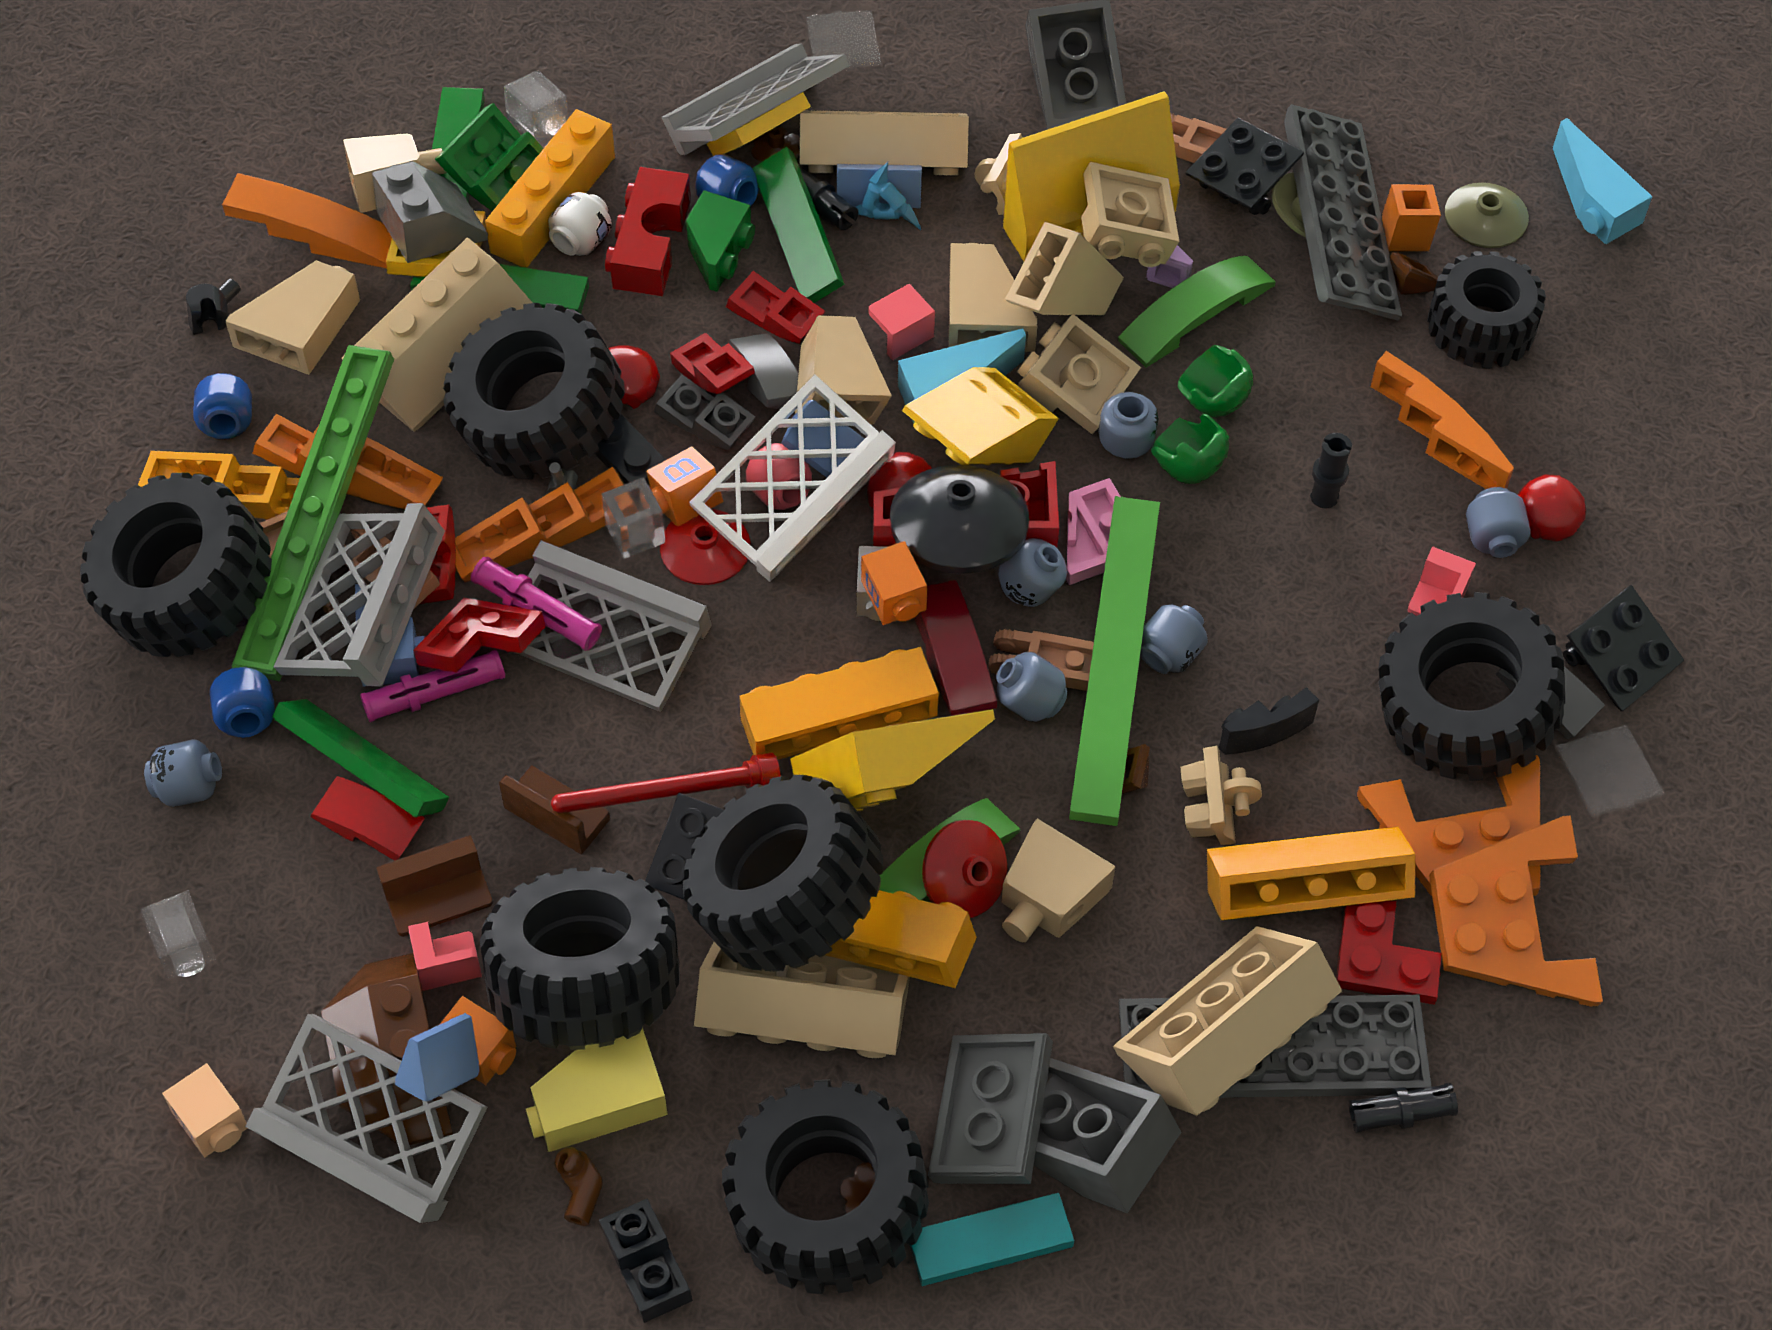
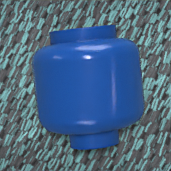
(727, 178)
(222, 406)
(242, 702)

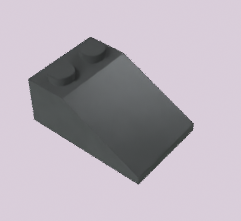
(1075, 60)
(1102, 1135)

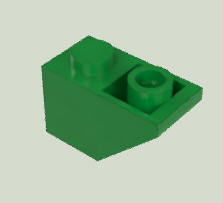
(716, 235)

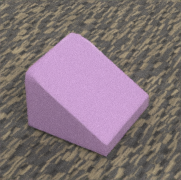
(1174, 271)

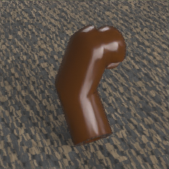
(582, 1180)

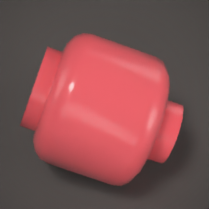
(781, 471)

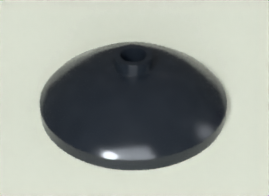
(960, 518)

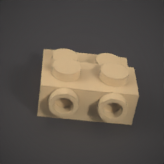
(1129, 215)
(1076, 372)

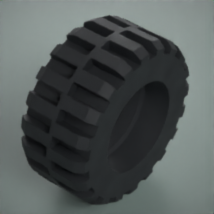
(506, 357)
(148, 531)
(1465, 633)
(826, 882)
(580, 958)
(814, 1124)

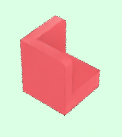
(904, 319)
(1441, 576)
(443, 959)

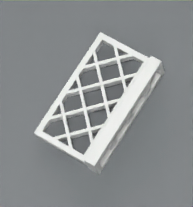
(821, 504)

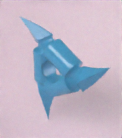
(897, 202)

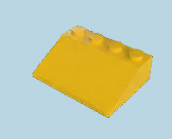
(1049, 166)
(883, 759)

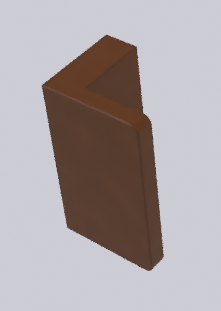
(531, 801)
(435, 885)

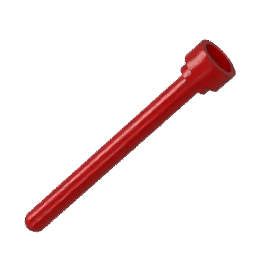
(752, 772)

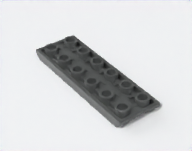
(1341, 213)
(1348, 1050)

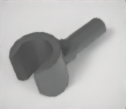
(560, 477)

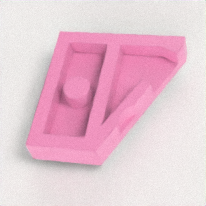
(1089, 529)

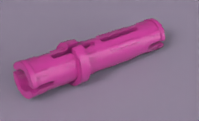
(519, 592)
(379, 702)

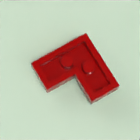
(475, 625)
(1375, 965)

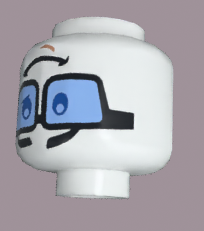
(579, 224)

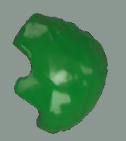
(1217, 381)
(1191, 449)

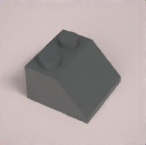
(424, 211)

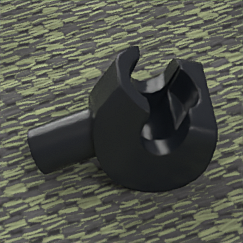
(210, 303)

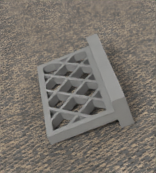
(748, 96)
(628, 598)
(386, 600)
(340, 1155)

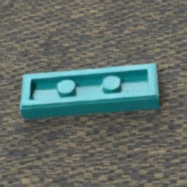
(992, 1239)

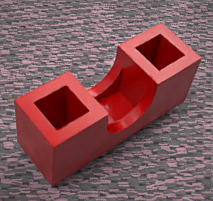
(653, 204)

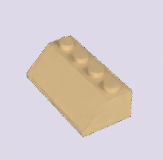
(881, 137)
(432, 324)
(819, 1003)
(1229, 1018)

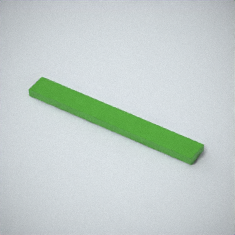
(315, 504)
(1115, 662)

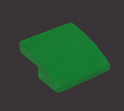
(489, 156)

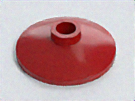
(700, 560)
(950, 863)

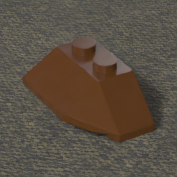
(384, 1009)

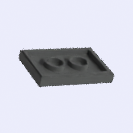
(991, 1109)

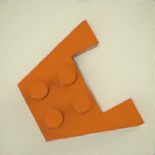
(1454, 837)
(1491, 919)

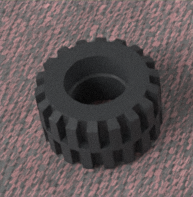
(1483, 334)

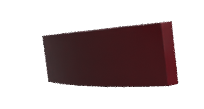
(955, 651)

